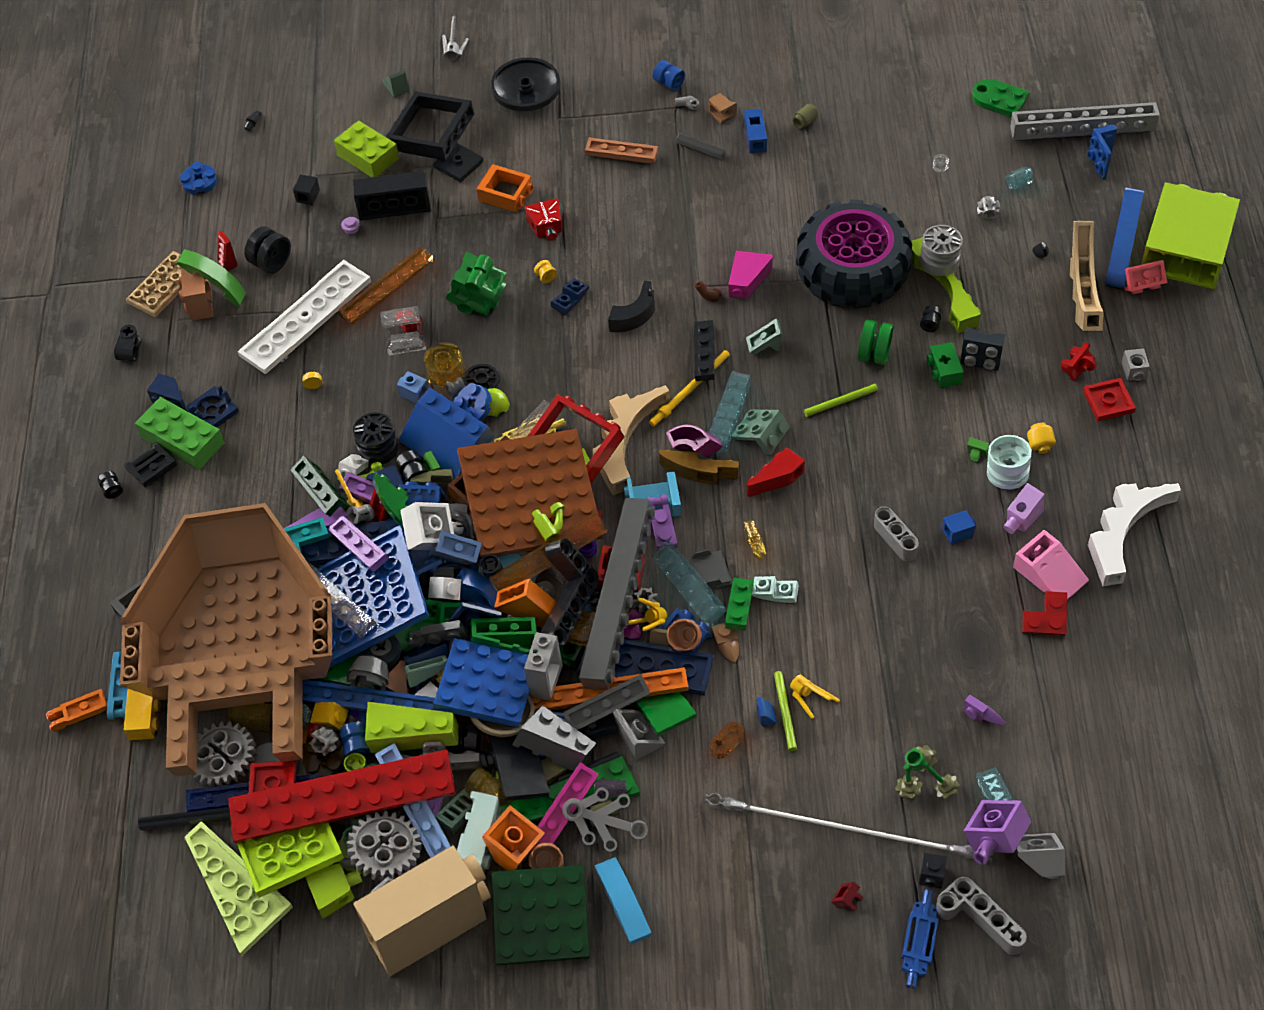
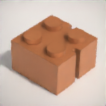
(196, 294)

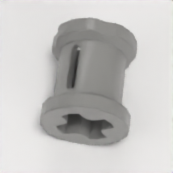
(360, 516)

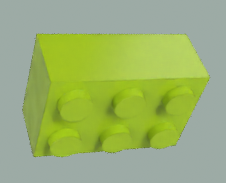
(366, 149)

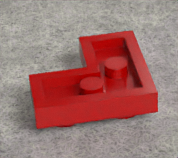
(1052, 620)

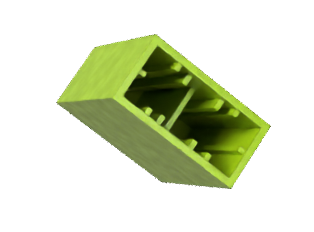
(1191, 234)

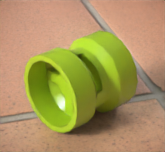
(354, 761)

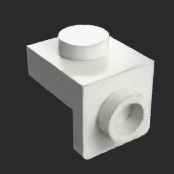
(352, 464)

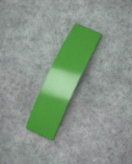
(214, 273)

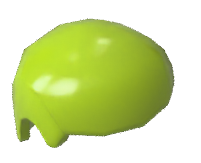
(499, 402)

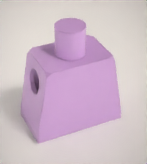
(1024, 509)

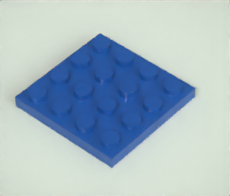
(484, 683)

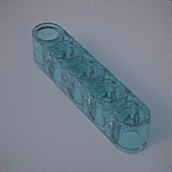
(730, 408)
(689, 583)

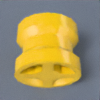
(545, 271)

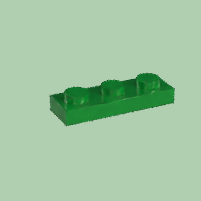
(739, 604)

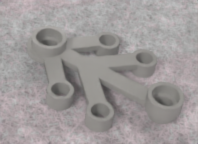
(601, 818)

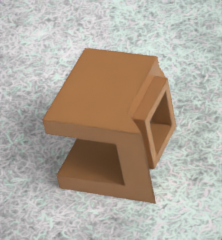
(722, 108)

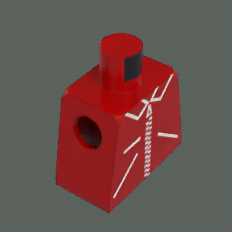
(544, 218)

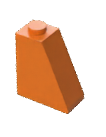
(525, 600)

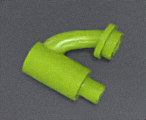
(544, 525)

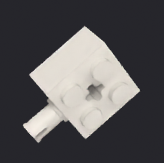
(424, 523)

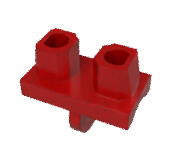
(1081, 361)

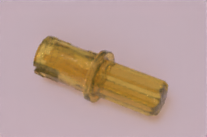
(754, 539)

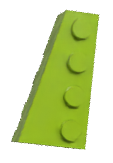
(407, 727)

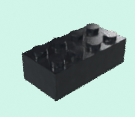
(391, 195)

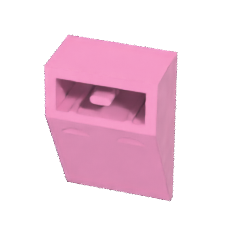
(1049, 566)

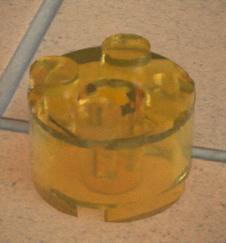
(443, 363)

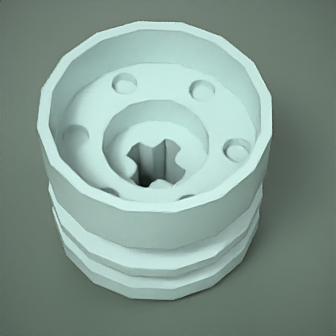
(1009, 462)

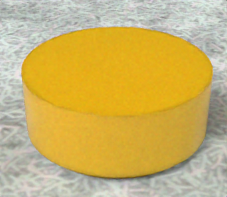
(312, 380)

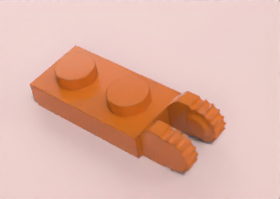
(77, 710)

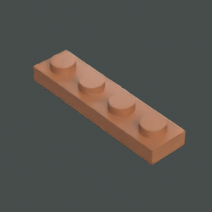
(621, 150)

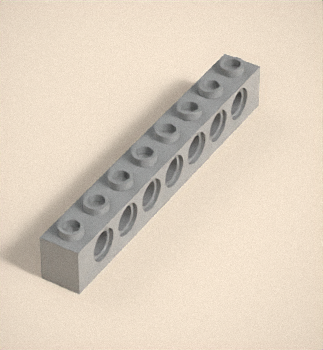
(1083, 120)

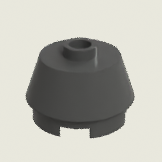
(368, 673)

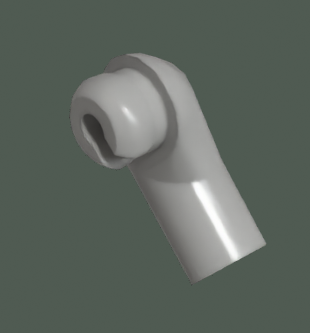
(688, 101)

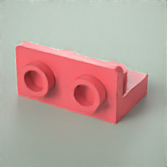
(1145, 276)

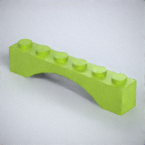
(963, 311)

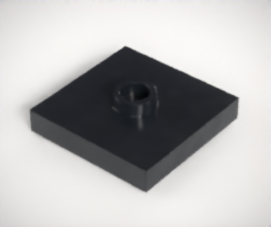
(459, 163)

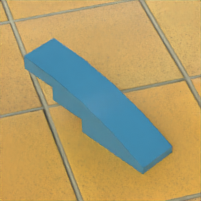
(623, 900)

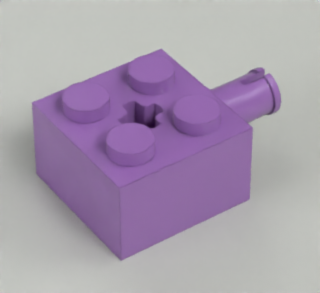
(996, 828)

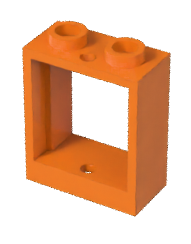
(512, 203)

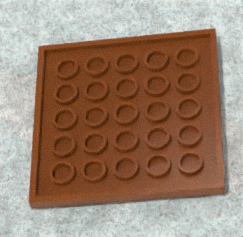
(519, 476)

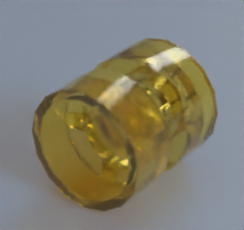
(483, 782)

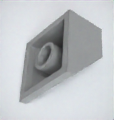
(1043, 854)

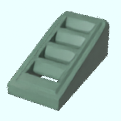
(421, 671)
(459, 820)

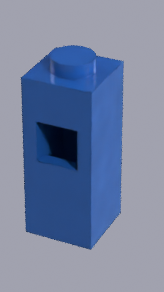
(755, 130)

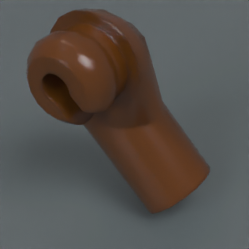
(708, 294)

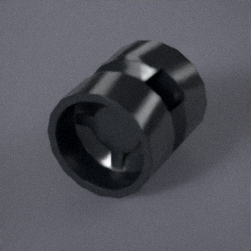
(410, 464)
(468, 739)

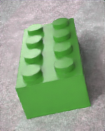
(179, 433)

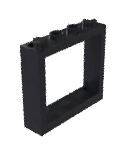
(436, 150)

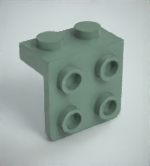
(763, 426)

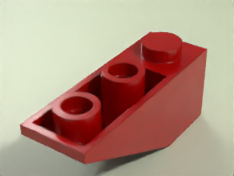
(778, 473)

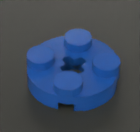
(196, 171)
(478, 393)

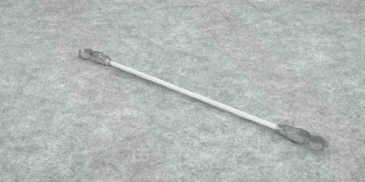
(731, 804)

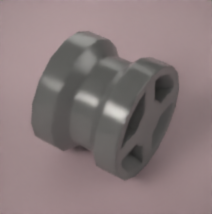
(453, 388)

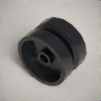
(267, 249)

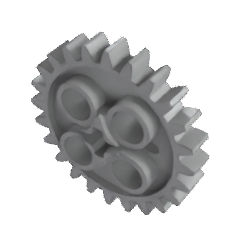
(234, 740)
(383, 845)

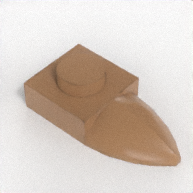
(726, 641)

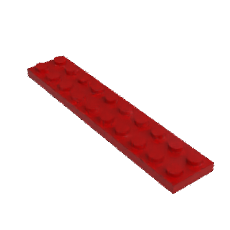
(341, 796)

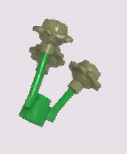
(918, 760)

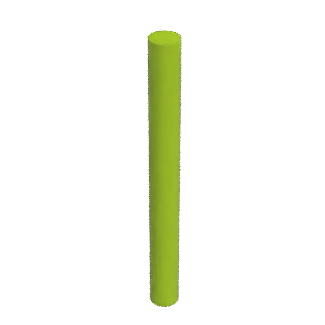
(840, 400)
(787, 722)

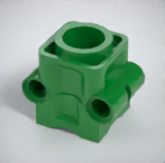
(477, 285)

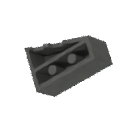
(554, 738)

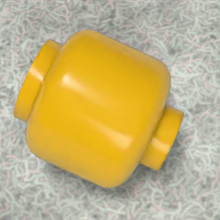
(1041, 438)

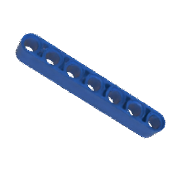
(1124, 237)

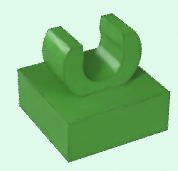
(977, 447)

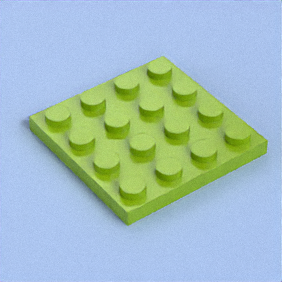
(288, 856)

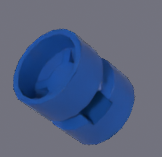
(669, 75)
(353, 739)

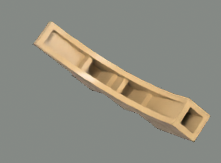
(1088, 308)
(628, 415)

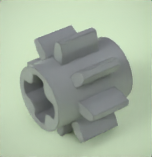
(988, 207)
(647, 594)
(323, 741)

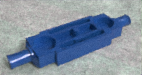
(915, 960)

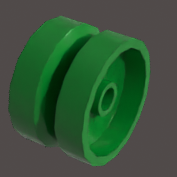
(874, 342)

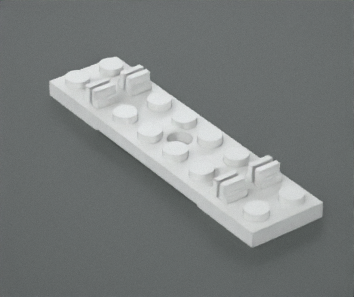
(293, 328)

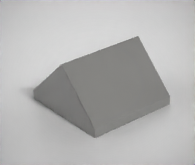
(636, 732)

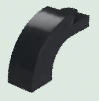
(635, 314)

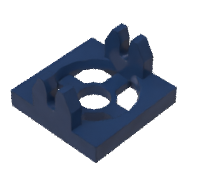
(218, 393)

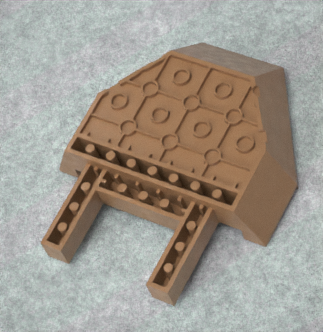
(225, 625)

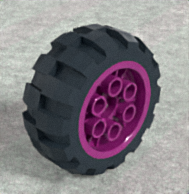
(864, 270)

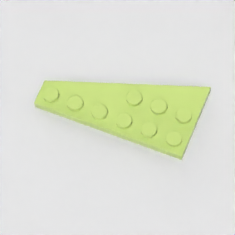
(233, 891)

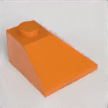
(511, 839)

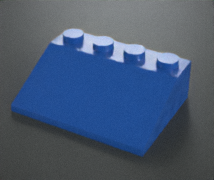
(442, 428)

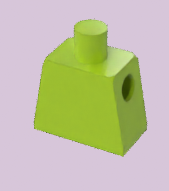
(332, 888)

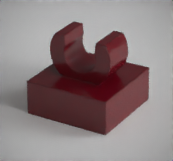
(846, 894)

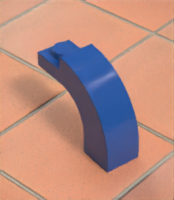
(477, 588)

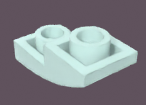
(772, 590)

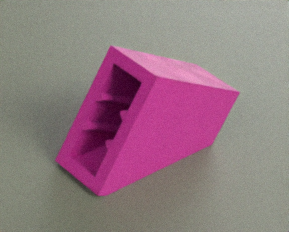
(748, 272)

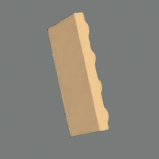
(158, 288)

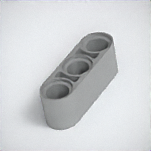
(893, 525)

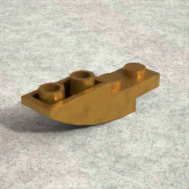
(700, 470)

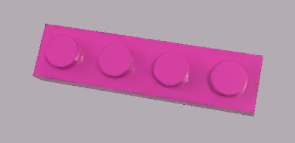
(577, 788)

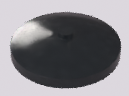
(525, 84)

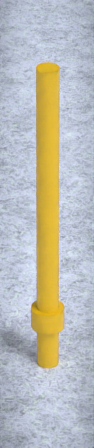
(667, 409)

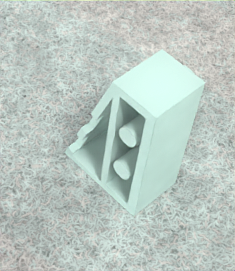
(482, 816)

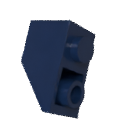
(167, 388)

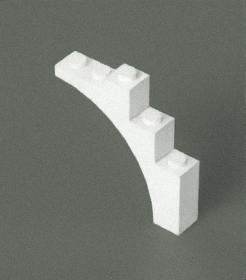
(1130, 505)

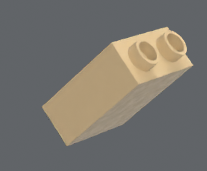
(423, 908)

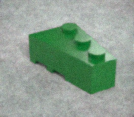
(504, 633)

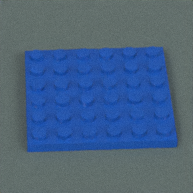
(387, 595)

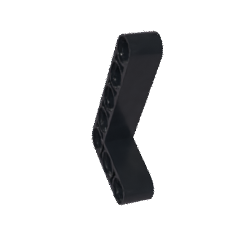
(581, 584)

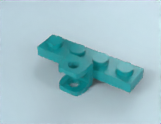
(308, 532)

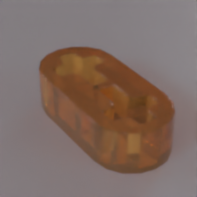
(723, 736)

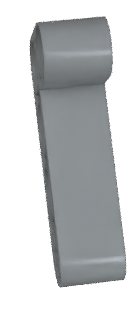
(982, 917)

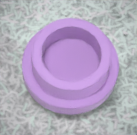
(350, 225)

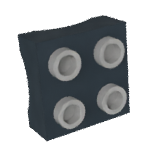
(982, 349)

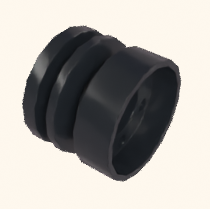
(375, 438)

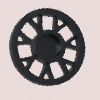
(482, 378)

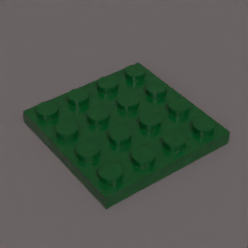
(540, 915)

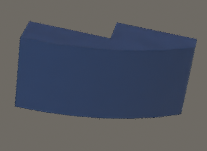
(570, 297)

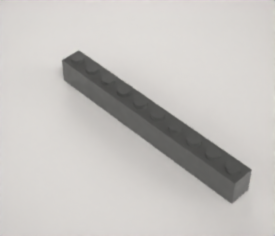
(616, 594)

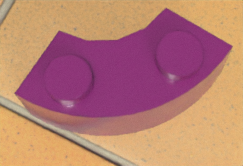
(694, 439)

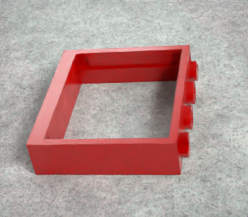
(606, 448)

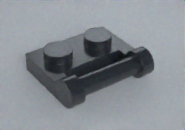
(152, 468)

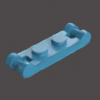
(117, 693)

